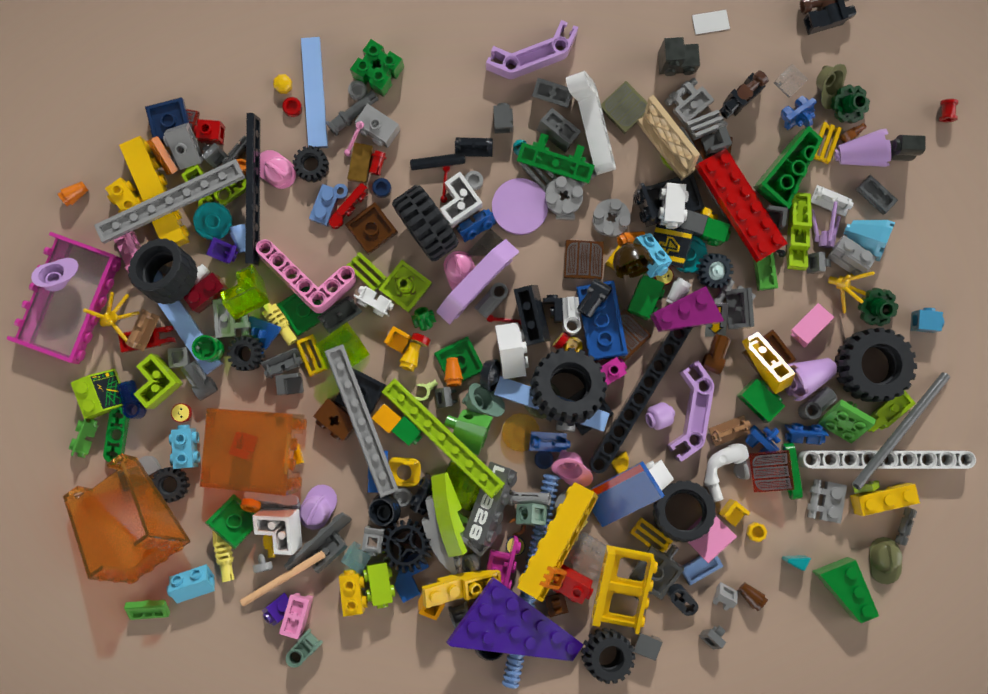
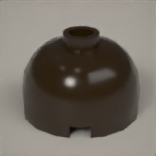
(631, 260)

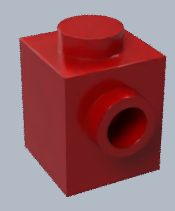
(210, 131)

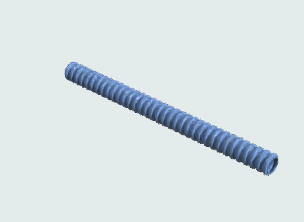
(515, 661)

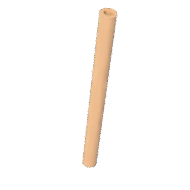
(282, 578)

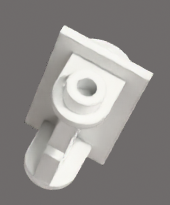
(825, 198)
(367, 297)

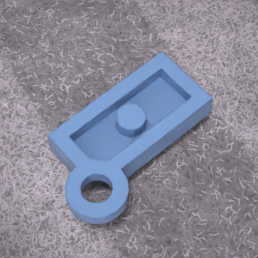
(326, 203)

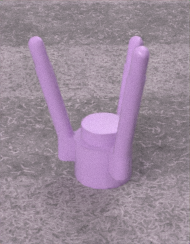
(827, 238)

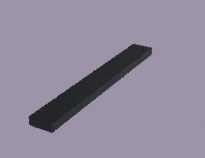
(252, 189)

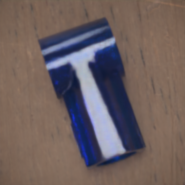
(129, 400)

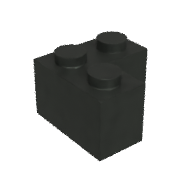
(678, 57)

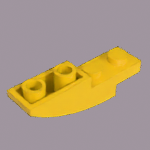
(457, 586)

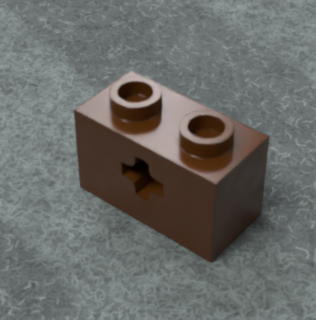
(324, 419)

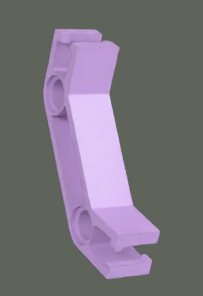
(532, 57)
(476, 281)
(697, 411)

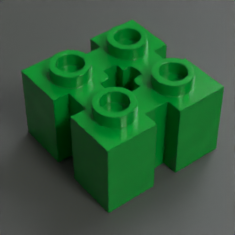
(368, 71)

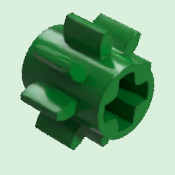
(423, 318)

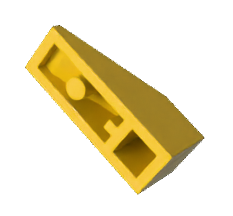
(768, 363)

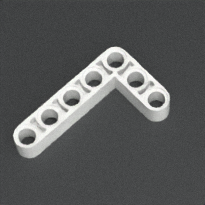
(586, 93)

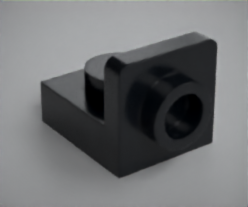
(556, 311)

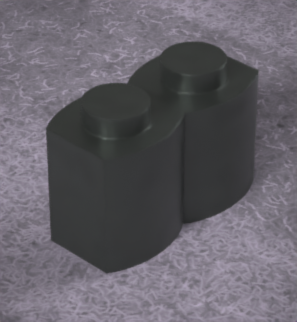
(907, 147)

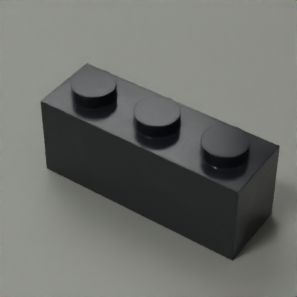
(532, 315)

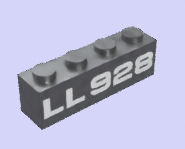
(489, 512)

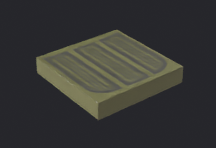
(624, 107)

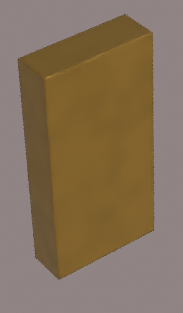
(360, 162)

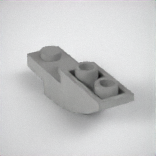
(432, 532)

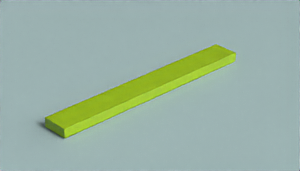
(443, 438)

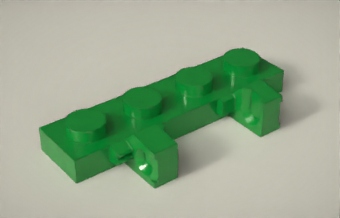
(540, 157)

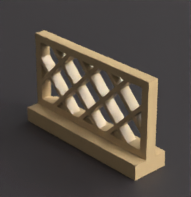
(668, 139)

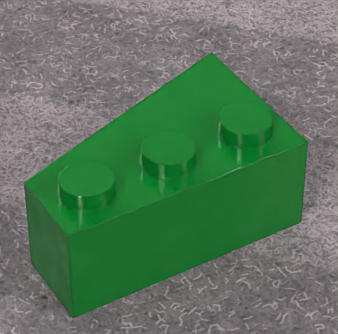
(849, 588)

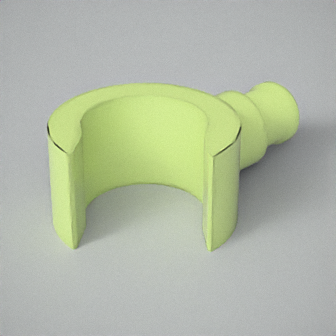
(429, 387)

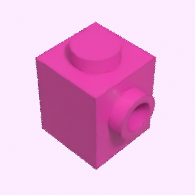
(614, 370)

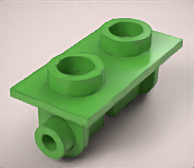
(84, 429)

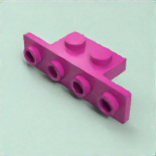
(504, 562)

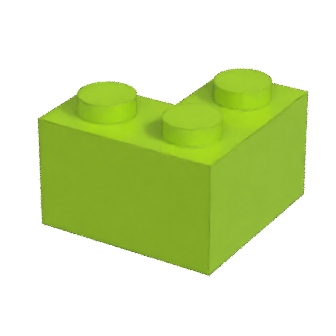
(160, 383)

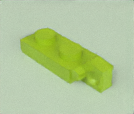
(891, 411)

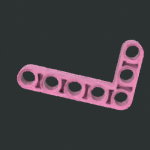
(301, 280)

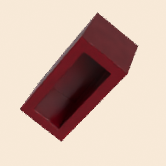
(204, 293)

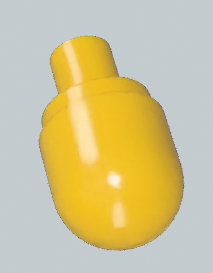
(268, 544)

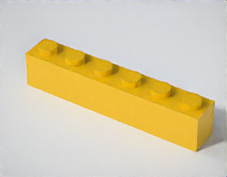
(150, 184)
(558, 540)

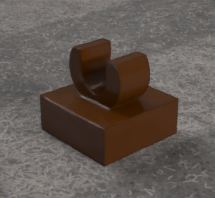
(556, 604)

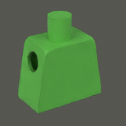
(470, 429)

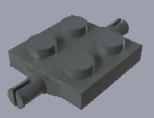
(667, 571)

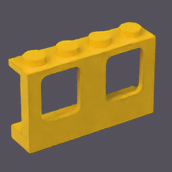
(610, 584)

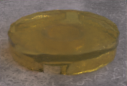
(517, 431)

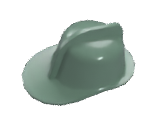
(483, 401)

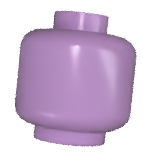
(660, 416)

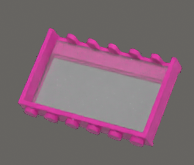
(56, 318)

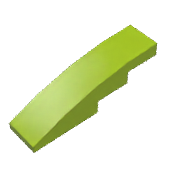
(799, 232)
(446, 510)

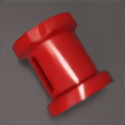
(948, 110)

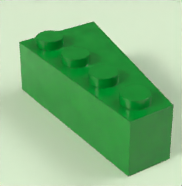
(785, 174)

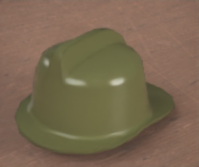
(829, 81)
(885, 560)

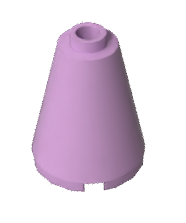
(866, 150)
(810, 376)

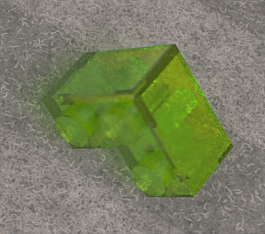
(246, 295)

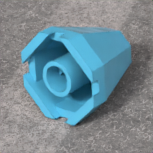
(870, 234)

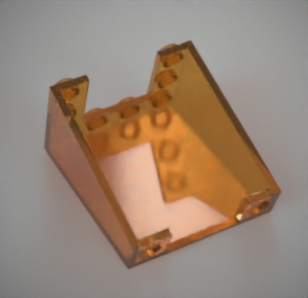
(251, 451)
(123, 524)

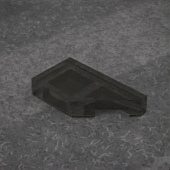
(485, 244)

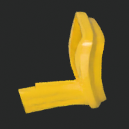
(415, 466)

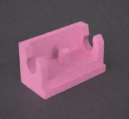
(127, 246)
(811, 325)
(296, 615)

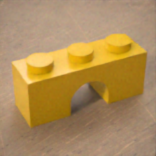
(884, 500)

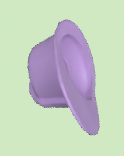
(55, 275)
(318, 507)

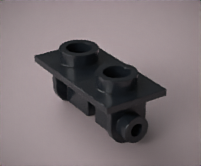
(474, 147)
(418, 502)

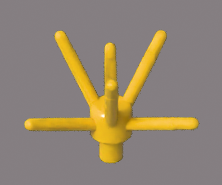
(843, 283)
(111, 317)

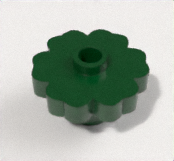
(850, 104)
(878, 307)

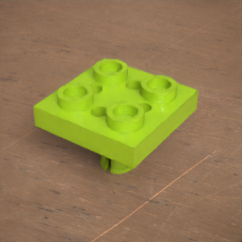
(393, 285)

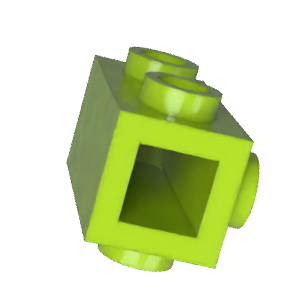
(380, 590)

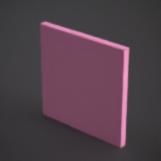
(714, 541)

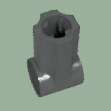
(490, 301)
(201, 383)
(818, 403)

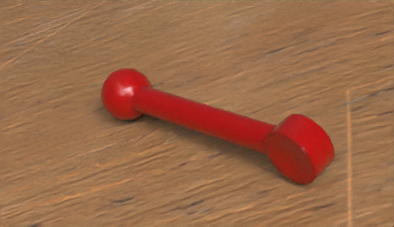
(446, 169)
(491, 319)

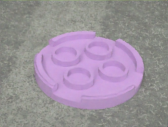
(519, 206)

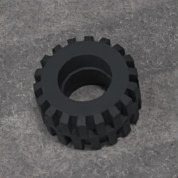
(619, 666)

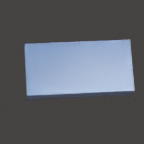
(699, 568)

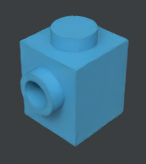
(927, 320)

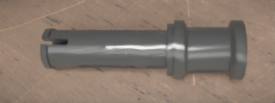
(345, 118)

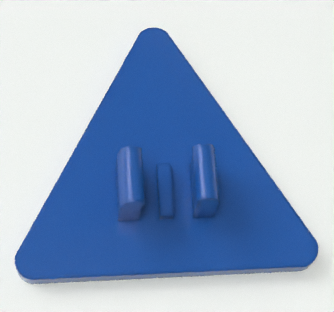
(264, 331)

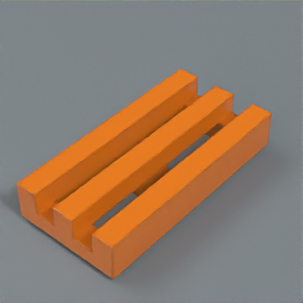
(162, 155)
(553, 570)

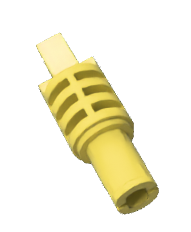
(275, 316)
(223, 557)

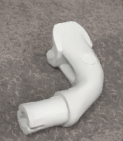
(733, 453)

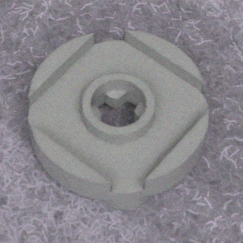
(562, 185)
(612, 207)

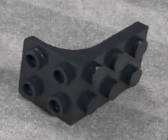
(648, 199)

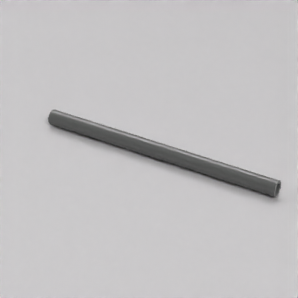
(900, 431)

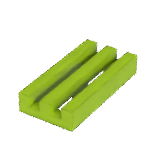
(378, 283)

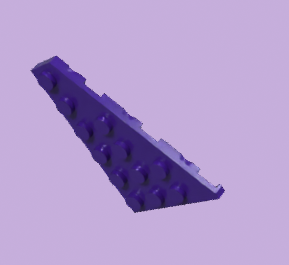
(510, 625)

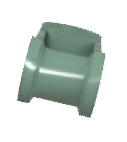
(305, 647)

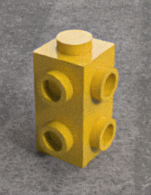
(123, 194)
(352, 593)

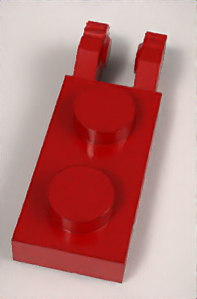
(347, 207)
(154, 341)

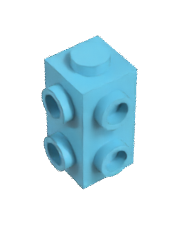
(659, 256)
(184, 447)
(191, 584)

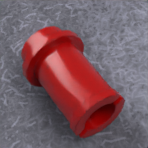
(377, 162)

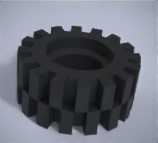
(310, 153)
(236, 353)
(181, 481)

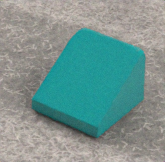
(800, 561)

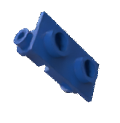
(483, 221)
(814, 434)
(548, 441)

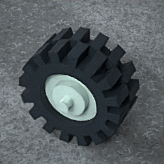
(714, 270)

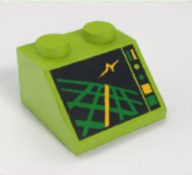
(97, 393)

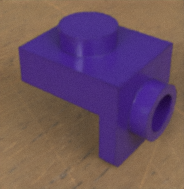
(222, 251)
(275, 611)

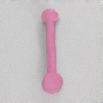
(359, 125)

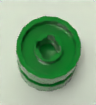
(208, 348)

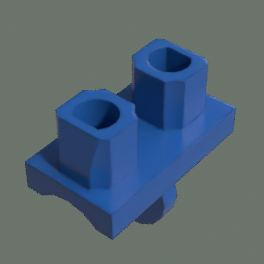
(802, 115)
(758, 436)

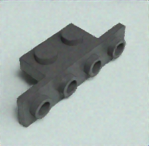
(326, 540)

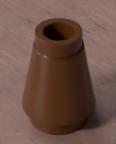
(752, 596)

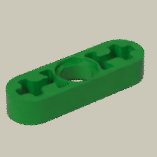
(110, 428)
(797, 493)

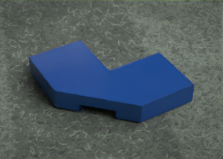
(405, 582)

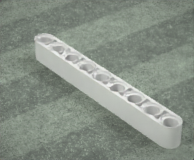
(895, 459)

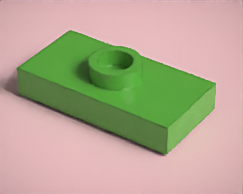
(766, 273)
(147, 609)

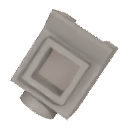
(372, 540)

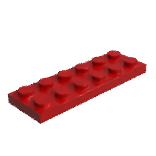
(741, 205)

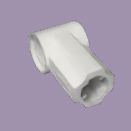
(570, 314)

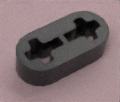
(680, 602)

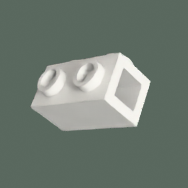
(673, 205)

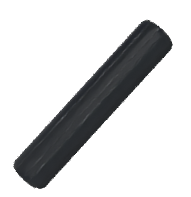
(437, 161)

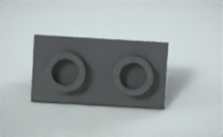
(281, 362)

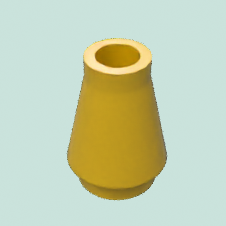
(410, 357)

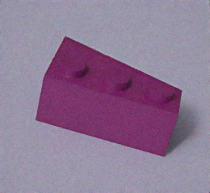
(690, 311)

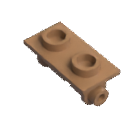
(142, 330)
(730, 430)

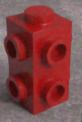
(575, 586)

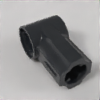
(596, 294)

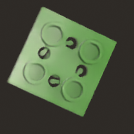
(849, 418)

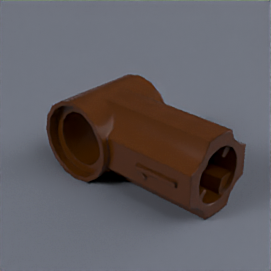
(714, 358)

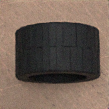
(150, 259)
(707, 505)

